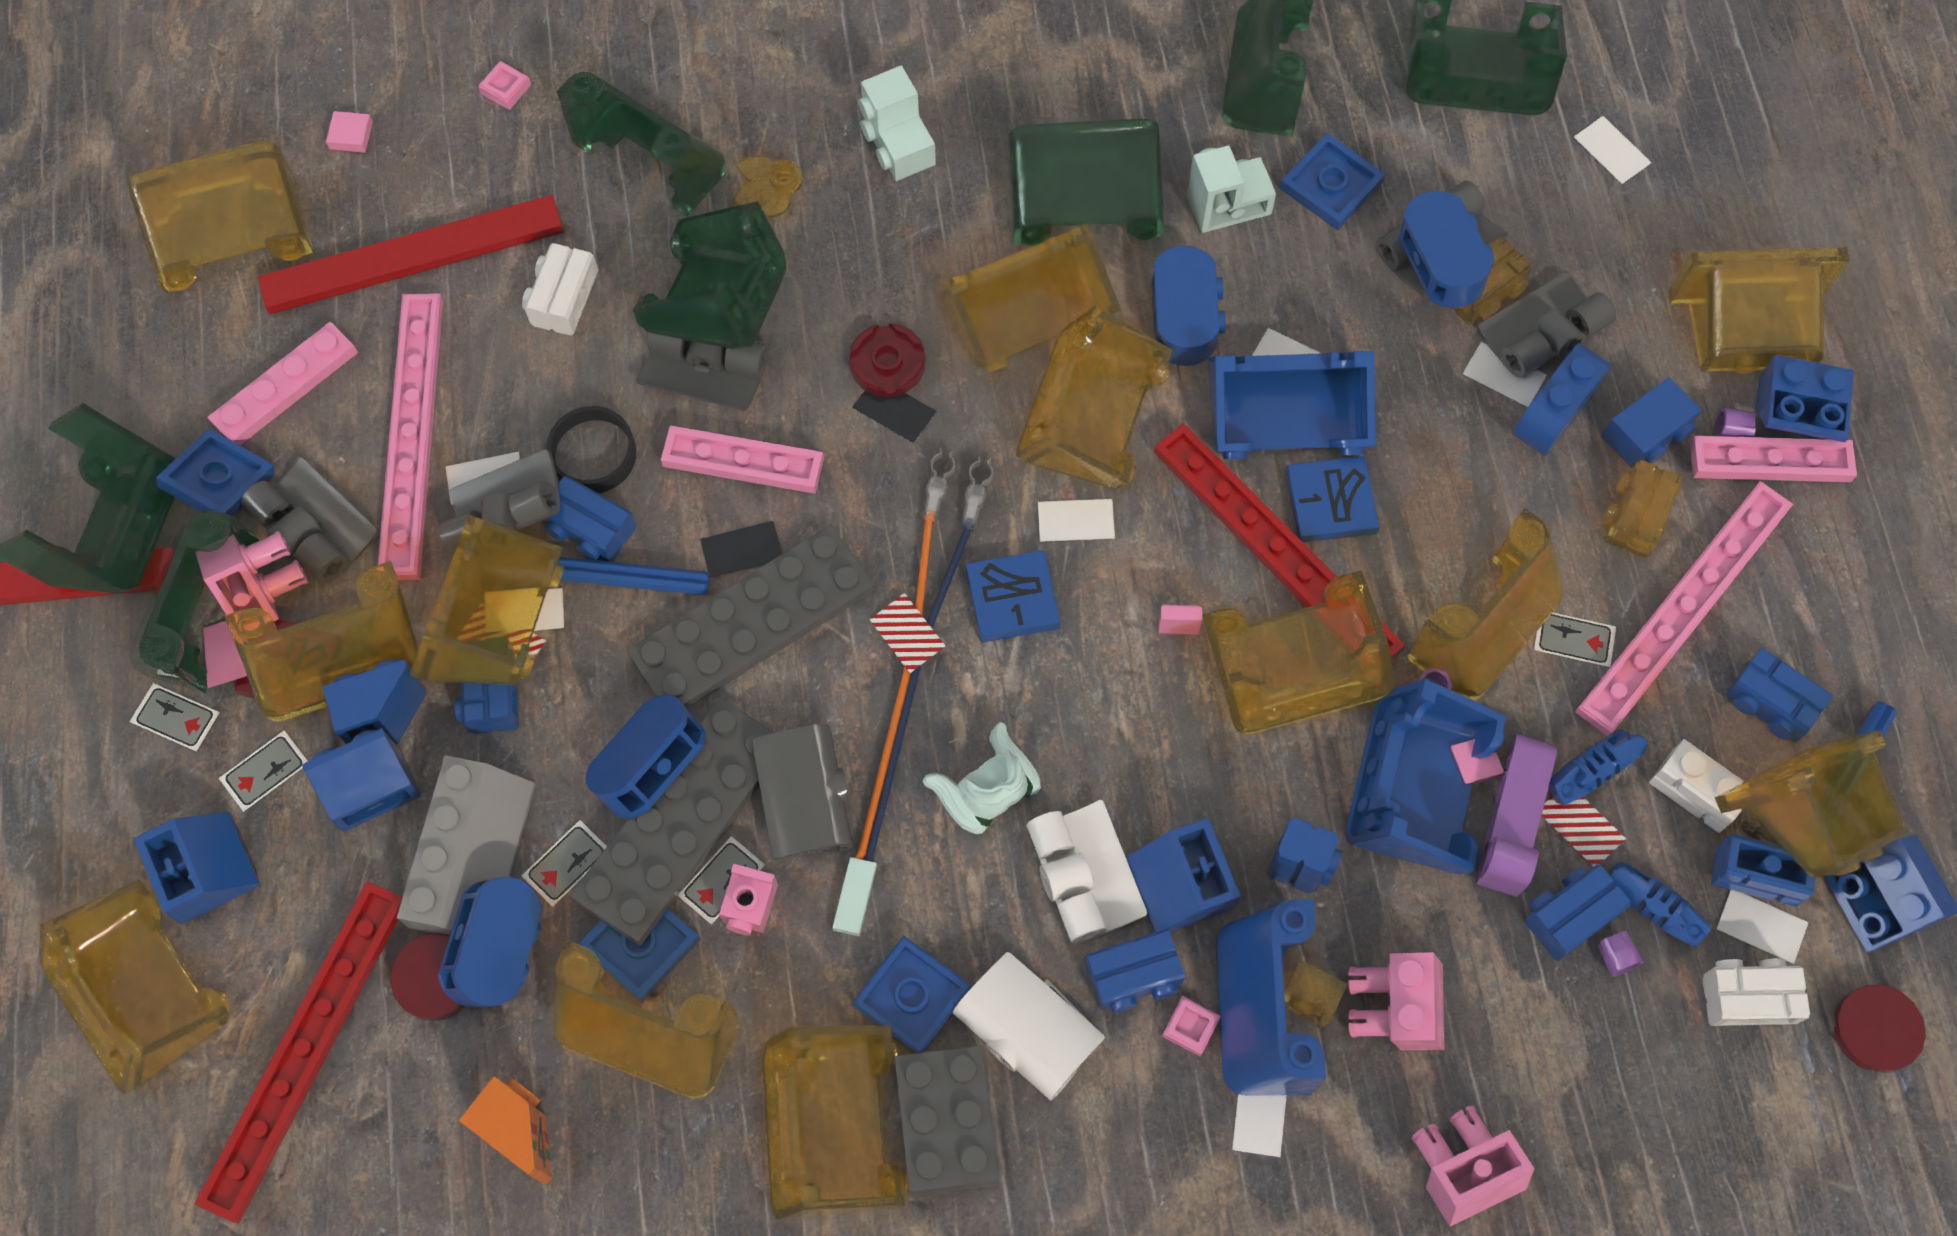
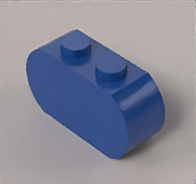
(1446, 249)
(1187, 304)
(1562, 399)
(645, 756)
(491, 942)

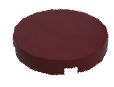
(887, 360)
(416, 979)
(1879, 1028)

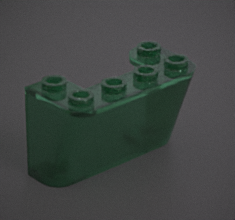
(1486, 66)

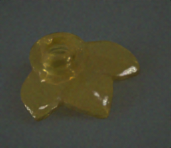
(764, 183)

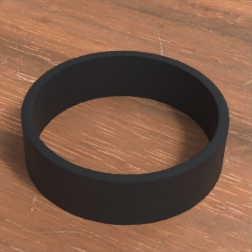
(592, 413)

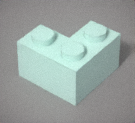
(894, 124)
(1228, 190)

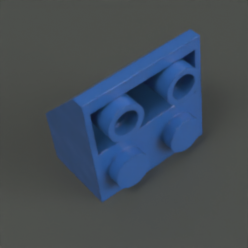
(1806, 398)
(374, 700)
(361, 779)
(196, 864)
(1184, 877)
(1893, 894)

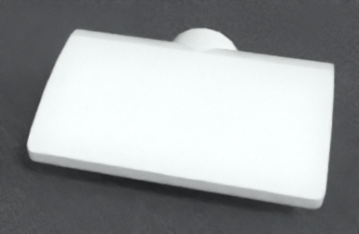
(1086, 871)
(1028, 1025)

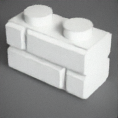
(560, 289)
(1694, 781)
(1755, 993)

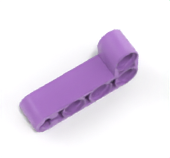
(1508, 849)

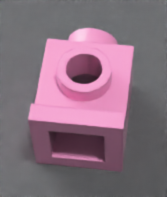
(755, 915)

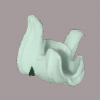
(990, 787)

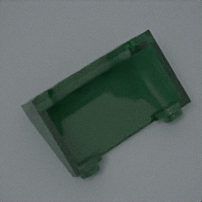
(1263, 80)
(607, 113)
(1085, 176)
(724, 281)
(159, 643)

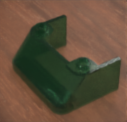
(123, 521)

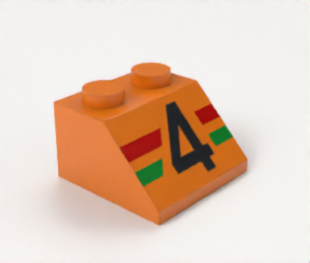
(512, 1125)

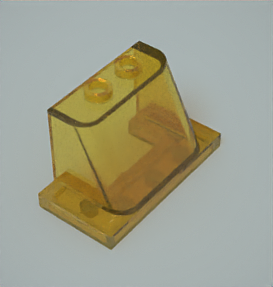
(1757, 304)
(1825, 805)

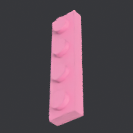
(283, 384)
(742, 459)
(1772, 459)

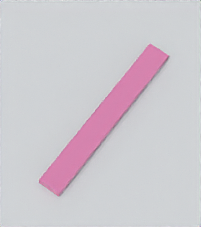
(411, 434)
(1683, 609)

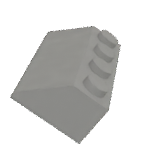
(466, 839)

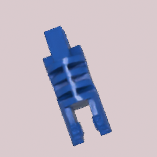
(1596, 766)
(1661, 904)

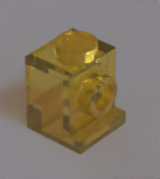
(1312, 993)

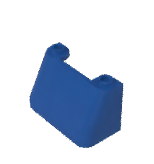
(1293, 402)
(1408, 783)
(1255, 1044)

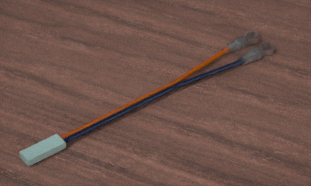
(861, 872)

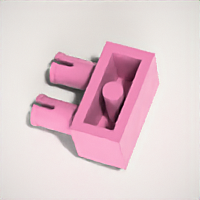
(235, 578)
(1415, 1006)
(1475, 1178)

